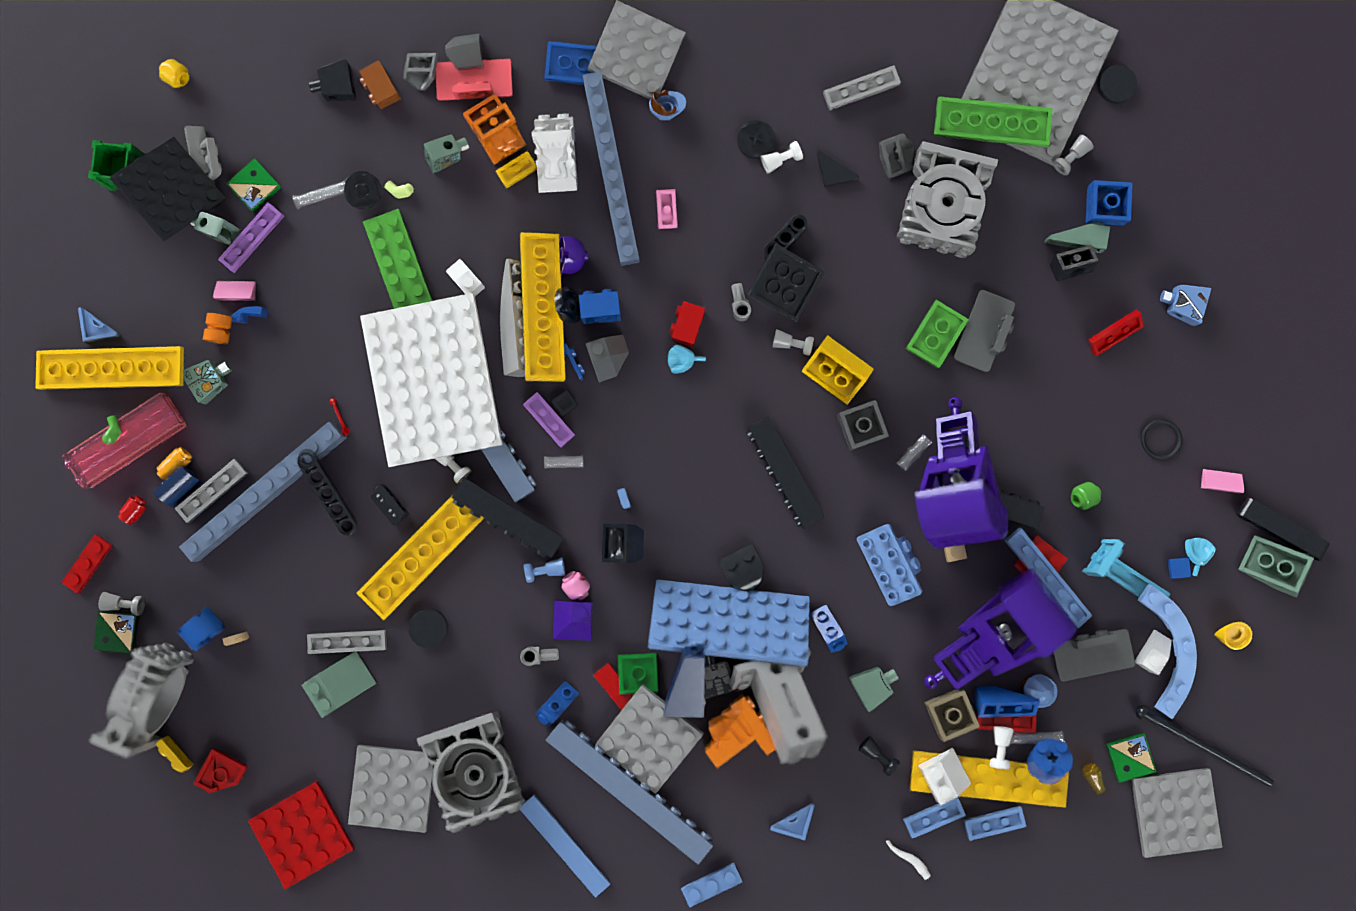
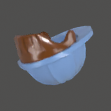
(667, 104)
(1040, 688)

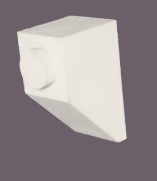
(465, 278)
(1154, 653)

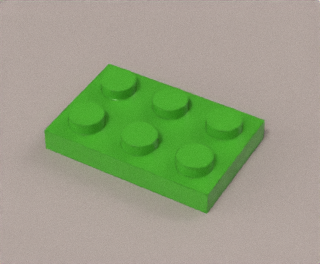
(937, 334)

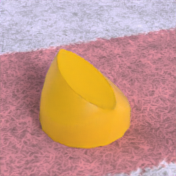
(1235, 635)

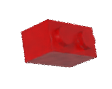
(687, 324)

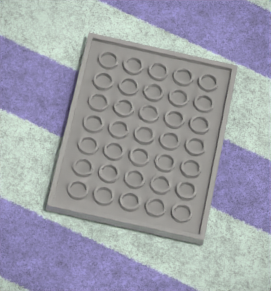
(1042, 59)

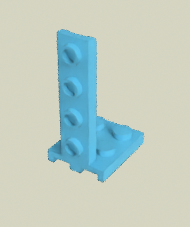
(1106, 563)

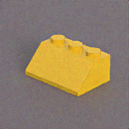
(837, 370)

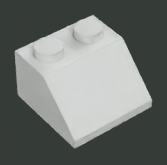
(945, 776)

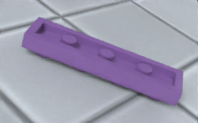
(251, 237)

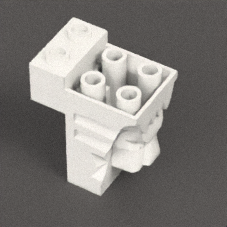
(555, 153)

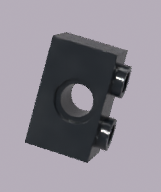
(1074, 263)

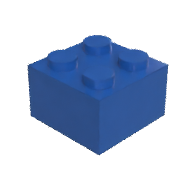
(1109, 202)
(600, 306)

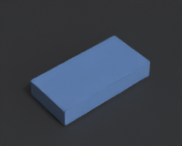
(624, 498)

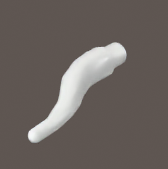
(916, 862)

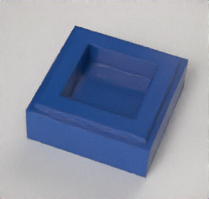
(1179, 568)

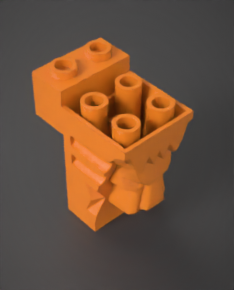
(495, 128)
(736, 729)

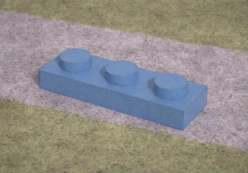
(933, 817)
(994, 823)
(711, 884)

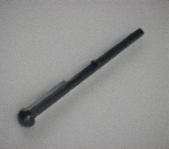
(1143, 712)

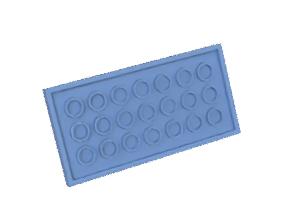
(730, 622)

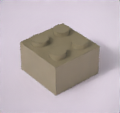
(951, 714)

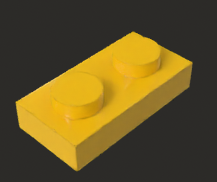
(516, 169)
(178, 759)

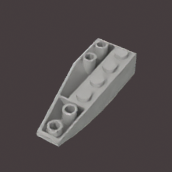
(512, 320)

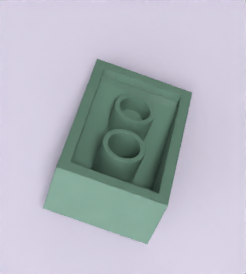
(1276, 565)
(339, 684)

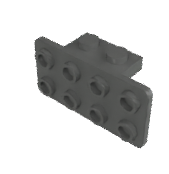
(985, 331)
(1094, 654)

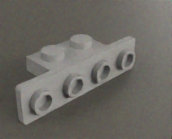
(203, 151)

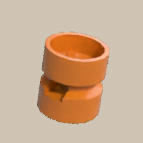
(217, 328)

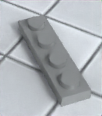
(861, 87)
(211, 491)
(347, 641)

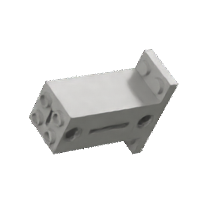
(784, 707)

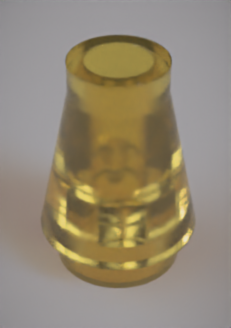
(1093, 775)

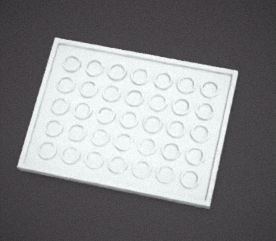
(431, 380)

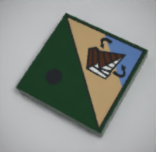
(115, 632)

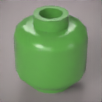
(1086, 496)

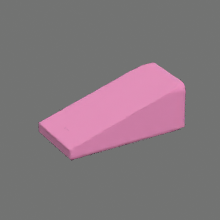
(666, 208)

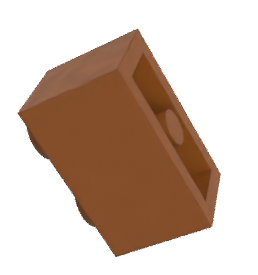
(379, 84)

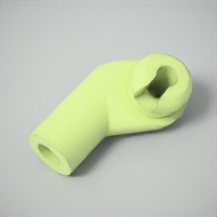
(400, 191)

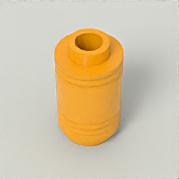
(177, 458)

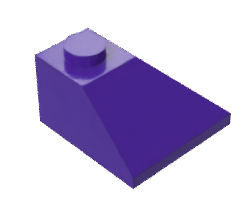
(572, 620)

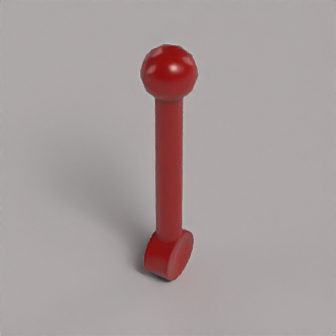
(345, 430)

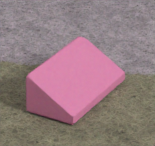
(235, 291)
(1222, 481)

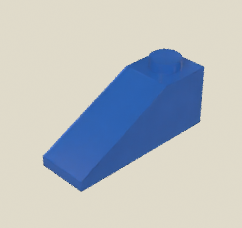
(1000, 702)

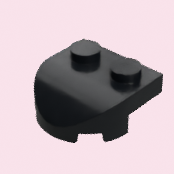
(743, 569)

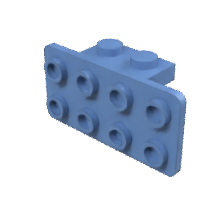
(891, 564)

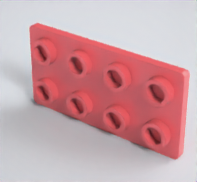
(474, 83)

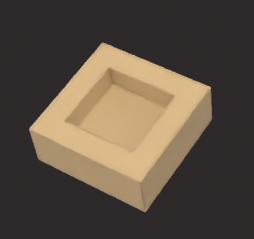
(955, 553)

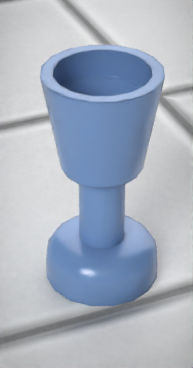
(552, 568)

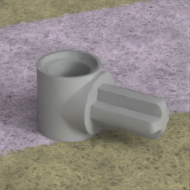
(739, 301)
(540, 655)

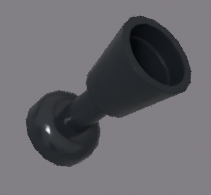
(872, 750)

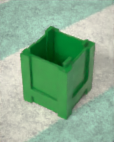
(109, 160)

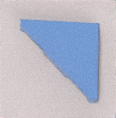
(93, 328)
(796, 824)

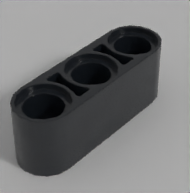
(788, 230)

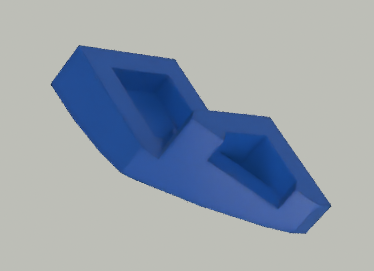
(242, 314)

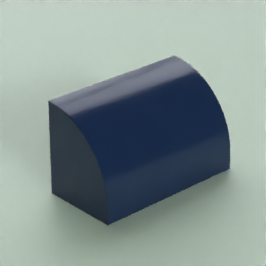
(177, 486)

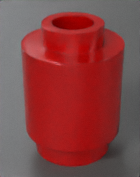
(132, 510)

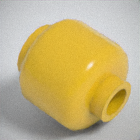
(174, 73)

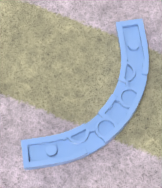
(1184, 649)

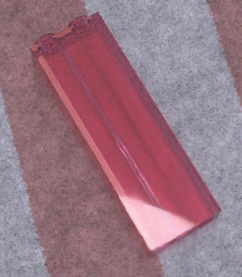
(141, 432)

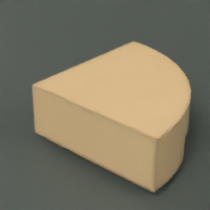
(235, 638)

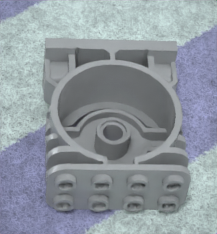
(969, 175)
(144, 699)
(457, 808)

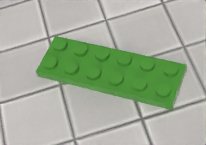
(993, 122)
(397, 260)

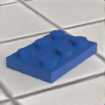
(567, 62)

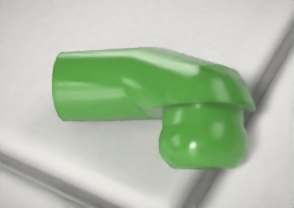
(114, 430)

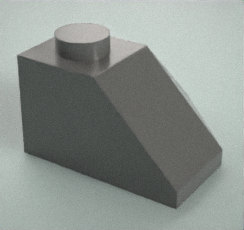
(608, 356)

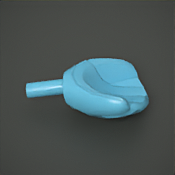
(682, 359)
(1199, 552)

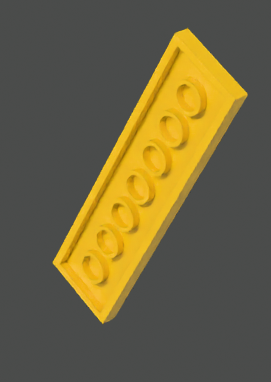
(540, 319)
(110, 368)
(418, 558)
(996, 783)

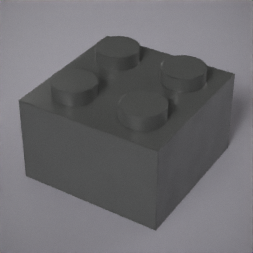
(862, 425)

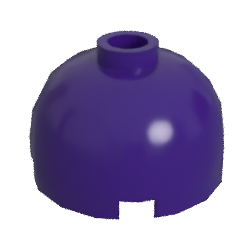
(571, 255)

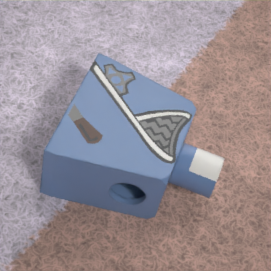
(1187, 303)

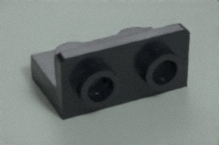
(389, 504)

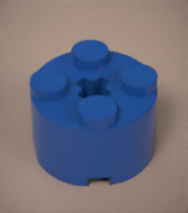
(200, 628)
(1049, 761)

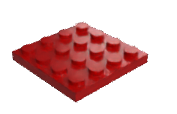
(301, 834)

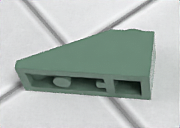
(1091, 234)

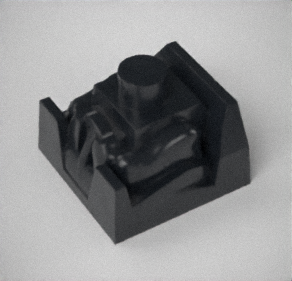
(622, 543)

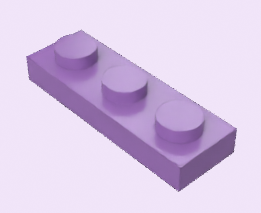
(549, 419)

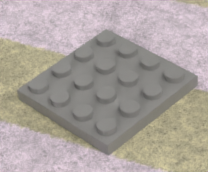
(636, 50)
(647, 740)
(391, 789)
(1176, 812)

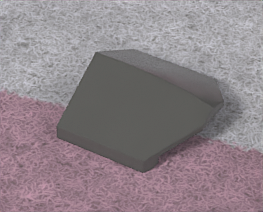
(465, 52)
(420, 69)
(896, 155)

